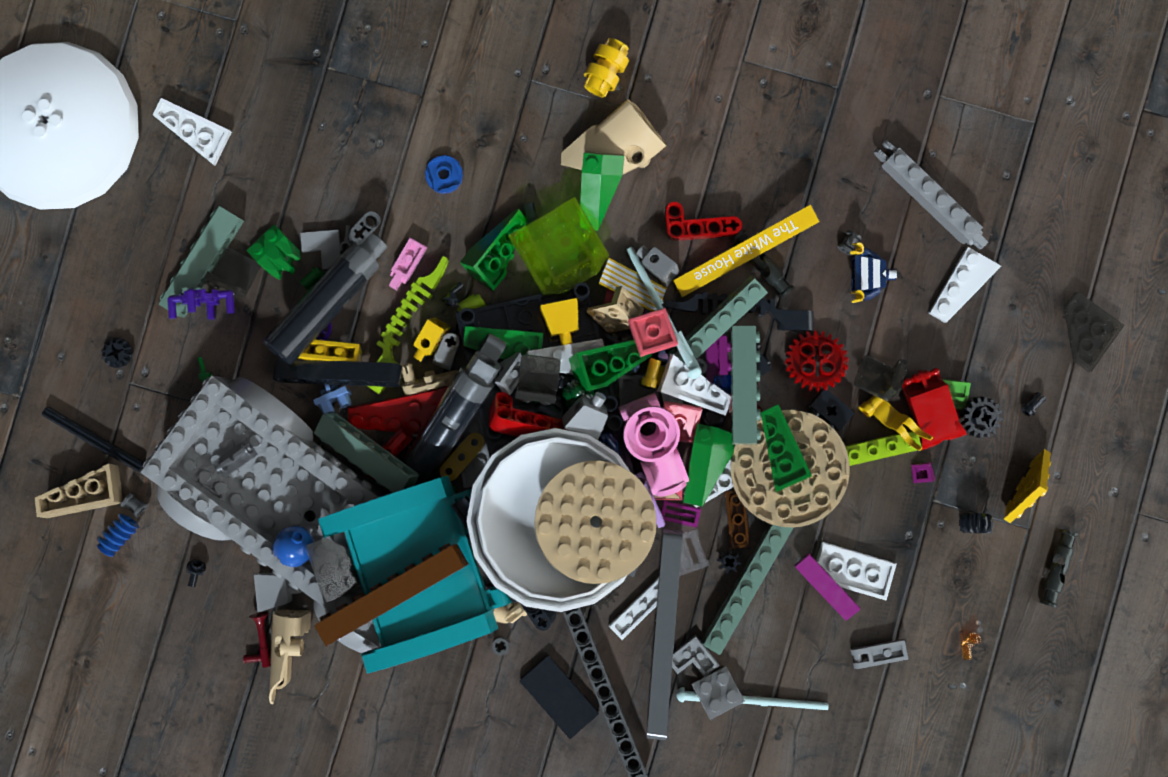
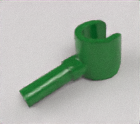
(203, 375)

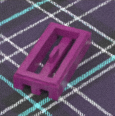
(696, 517)

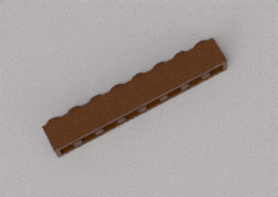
(396, 591)

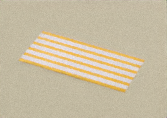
(620, 275)

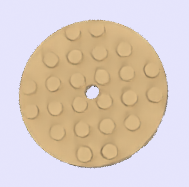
(806, 500)
(578, 547)

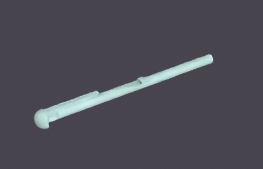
(683, 347)
(683, 695)

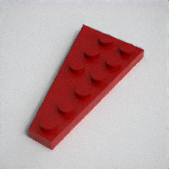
(392, 414)

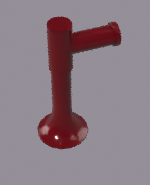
(264, 656)

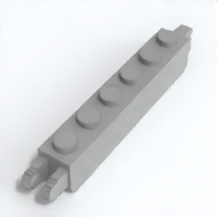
(931, 196)

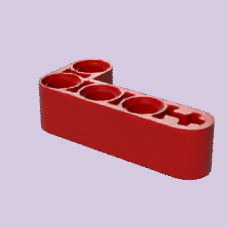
(703, 225)
(516, 422)

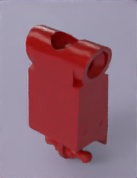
(932, 407)

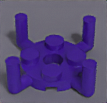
(194, 298)

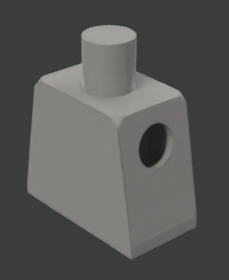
(664, 270)
(587, 415)
(272, 591)

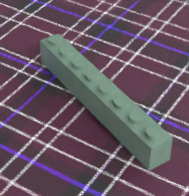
(745, 587)

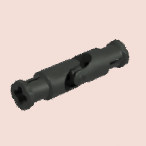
(774, 276)
(1056, 577)

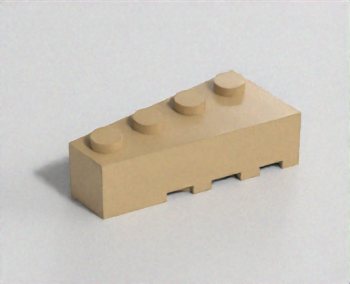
(89, 492)

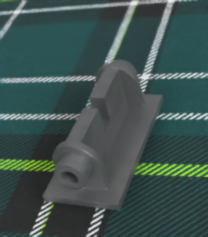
(235, 458)

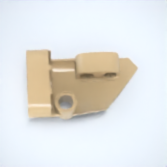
(621, 133)
(283, 647)

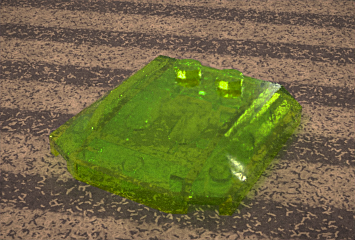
(560, 248)

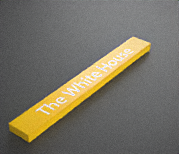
(746, 250)

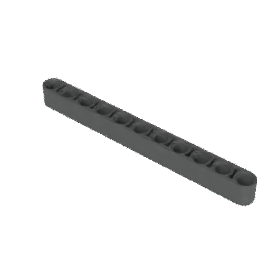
(664, 634)
(605, 699)

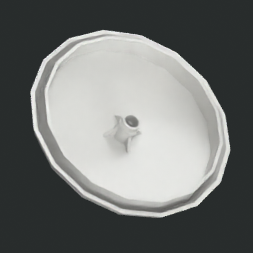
(63, 125)
(504, 514)

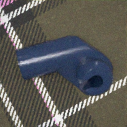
(610, 439)

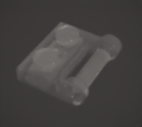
(687, 564)

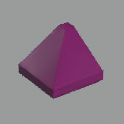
(922, 473)

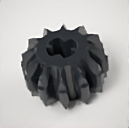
(975, 523)

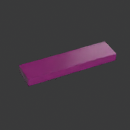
(827, 586)

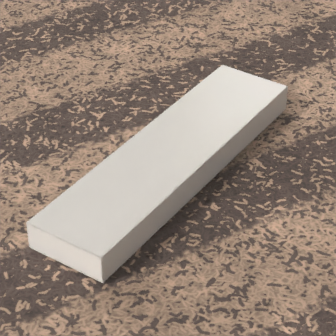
(636, 611)

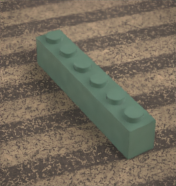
(203, 256)
(723, 317)
(744, 385)
(365, 453)

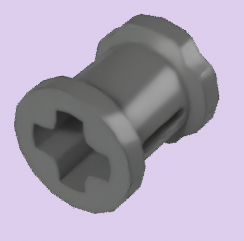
(851, 237)
(134, 505)

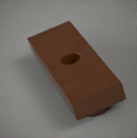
(737, 530)

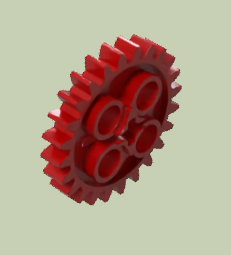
(798, 360)

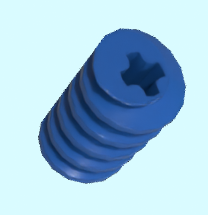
(117, 535)

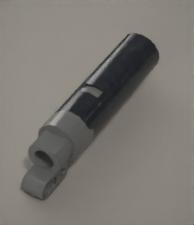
(329, 295)
(455, 410)

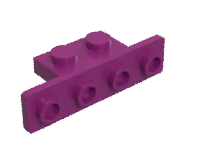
(717, 358)

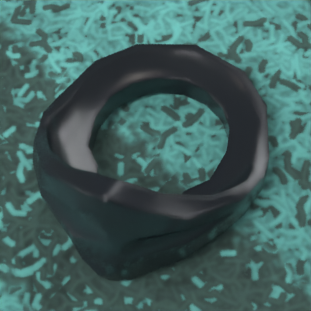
(704, 421)

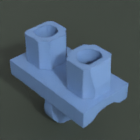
(332, 394)

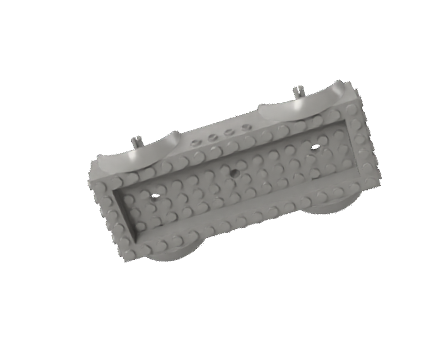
(265, 493)

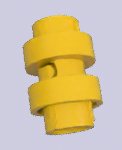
(602, 75)

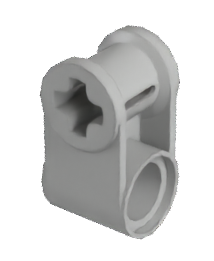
(446, 355)

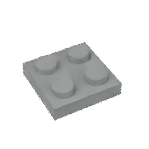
(718, 693)

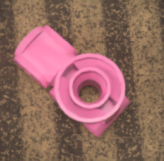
(657, 451)

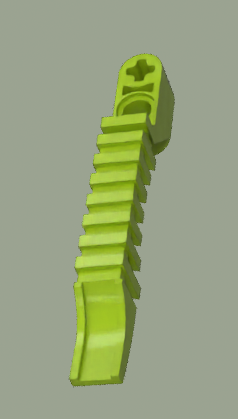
(388, 341)

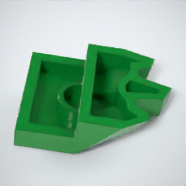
(275, 252)

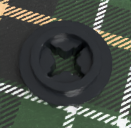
(124, 356)

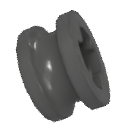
(503, 651)

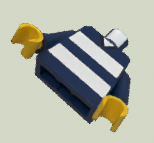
(868, 273)

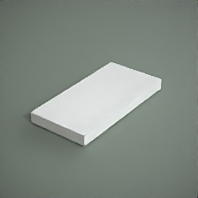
(857, 570)

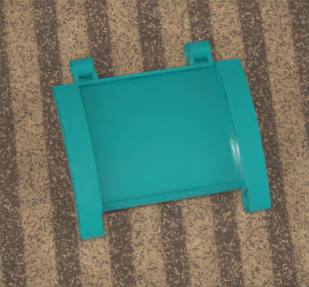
(400, 531)

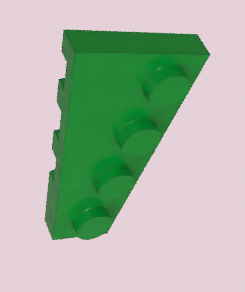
(516, 340)
(784, 454)

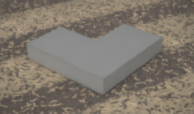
(325, 241)
(694, 652)

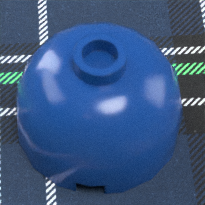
(290, 545)

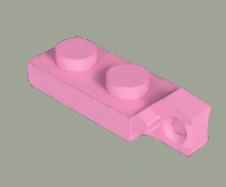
(406, 263)

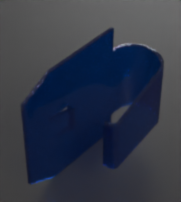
(723, 383)

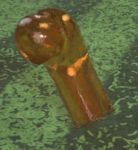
(967, 644)

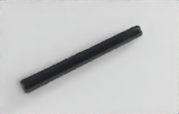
(93, 439)

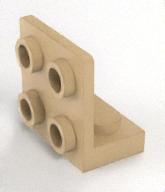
(615, 315)

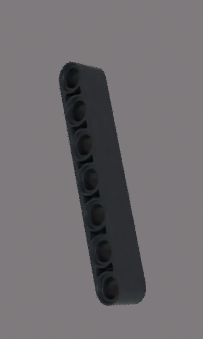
(338, 373)

